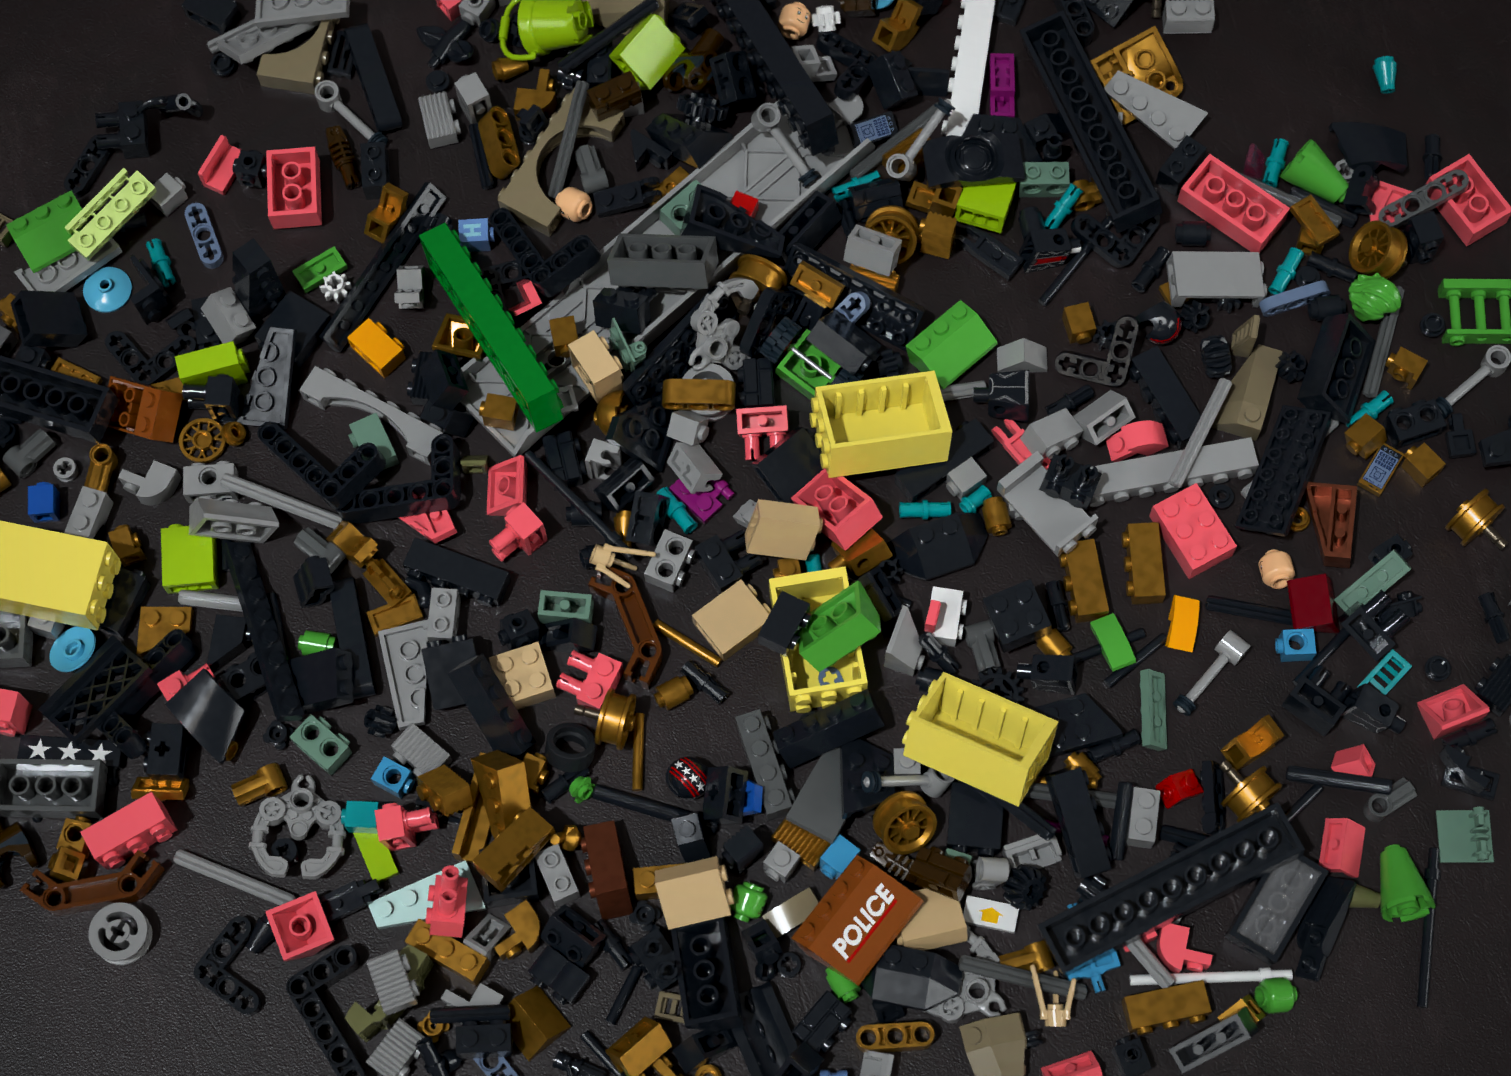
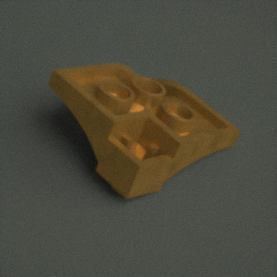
(1142, 58)

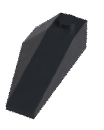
(734, 229)

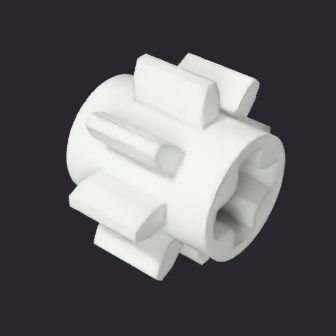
(826, 18)
(329, 288)

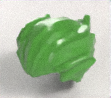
(1373, 297)

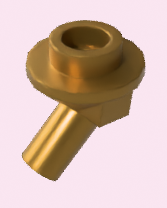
(568, 838)

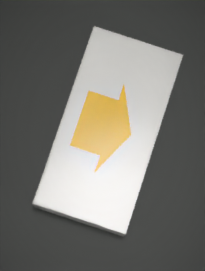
(990, 914)

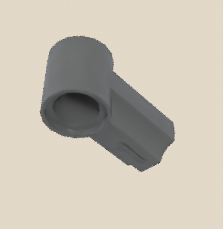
(592, 175)
(24, 458)
(314, 545)
(981, 641)
(1401, 794)

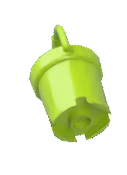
(547, 26)

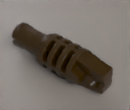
(342, 156)
(893, 863)

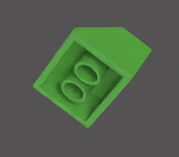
(42, 232)
(951, 344)
(839, 627)

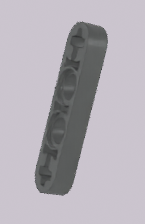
(1420, 195)

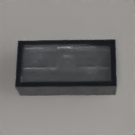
(1276, 908)

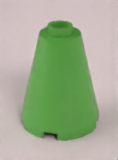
(1315, 173)
(1402, 887)

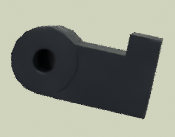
(1360, 191)

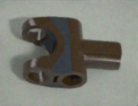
(694, 63)
(13, 843)

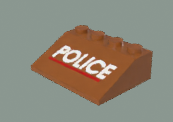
(857, 920)

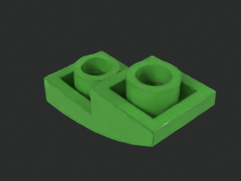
(1113, 642)

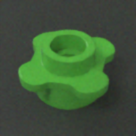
(581, 788)

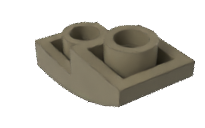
(791, 912)

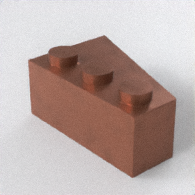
(1333, 520)
(607, 870)

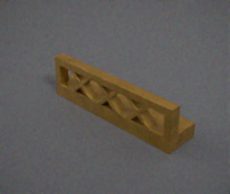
(473, 827)

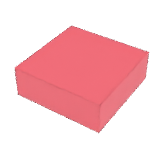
(932, 616)

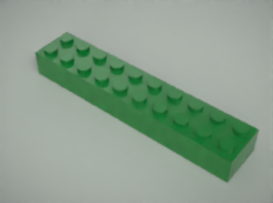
(492, 327)

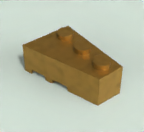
(502, 788)
(513, 848)

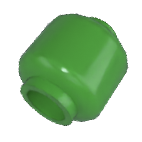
(748, 901)
(1276, 995)

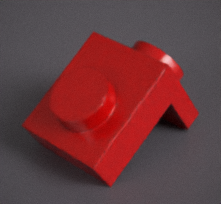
(1179, 788)

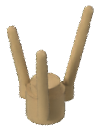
(603, 557)
(1055, 1014)

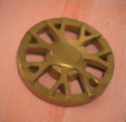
(201, 440)

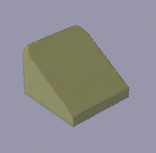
(475, 464)

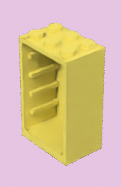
(880, 424)
(55, 575)
(799, 675)
(979, 738)

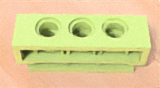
(112, 216)

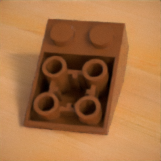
(145, 409)

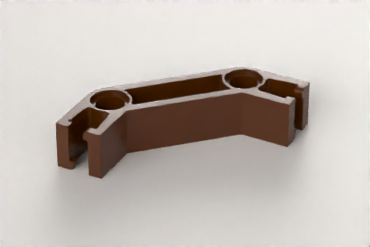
(636, 623)
(96, 891)

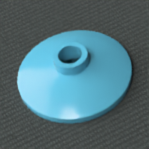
(111, 298)
(72, 649)

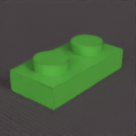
(312, 272)

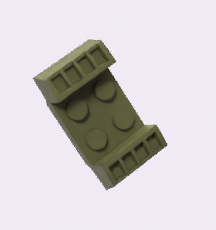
(369, 1025)

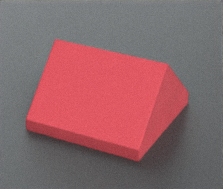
(506, 485)
(1452, 710)
(300, 927)

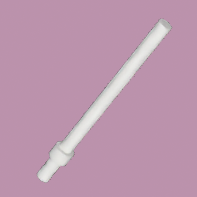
(1215, 977)

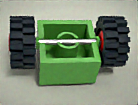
(804, 364)

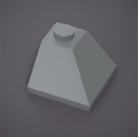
(904, 648)

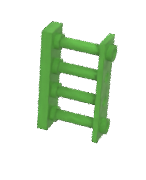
(1478, 291)

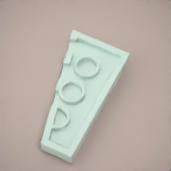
(412, 901)

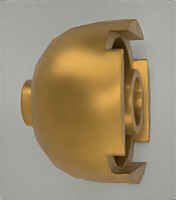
(610, 406)

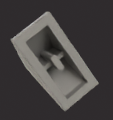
(1022, 356)
(487, 935)

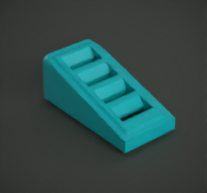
(1399, 661)

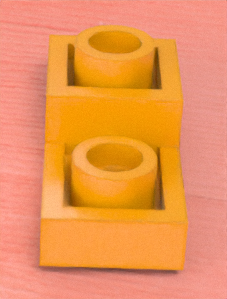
(1184, 623)

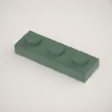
(1378, 577)
(1153, 710)

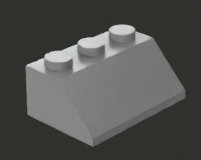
(231, 520)

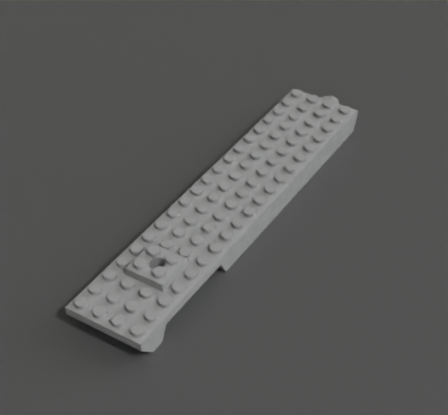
(746, 164)

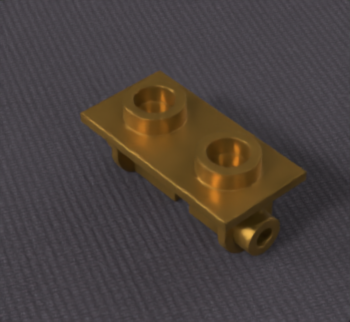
(386, 581)

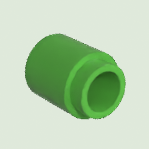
(316, 641)
(841, 987)

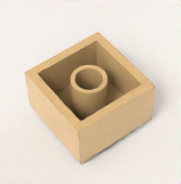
(595, 365)
(524, 675)

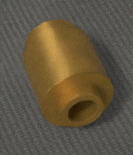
(996, 516)
(1054, 644)
(673, 692)
(1085, 763)

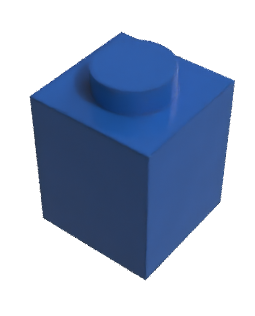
(43, 502)

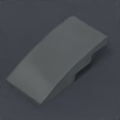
(819, 801)

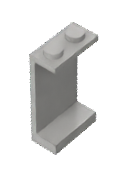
(1215, 276)
(1049, 517)

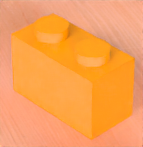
(376, 347)

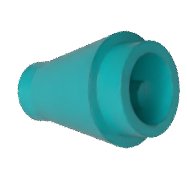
(1385, 72)

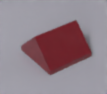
(1313, 603)

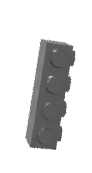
(763, 763)

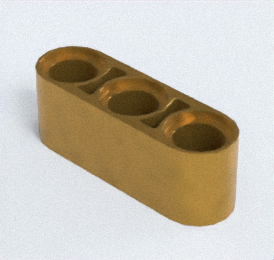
(498, 142)
(698, 394)
(907, 1031)

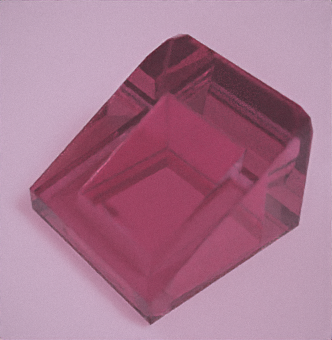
(1254, 162)

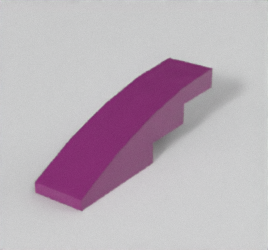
(1001, 85)

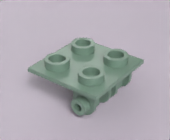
(632, 354)
(1464, 836)

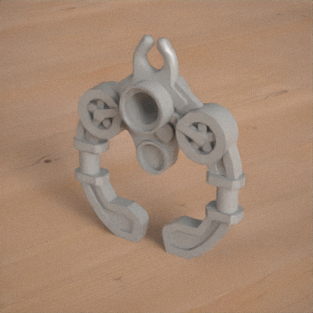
(721, 334)
(299, 821)
(955, 1008)

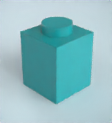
(360, 816)

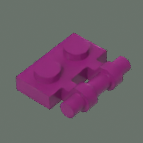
(703, 504)

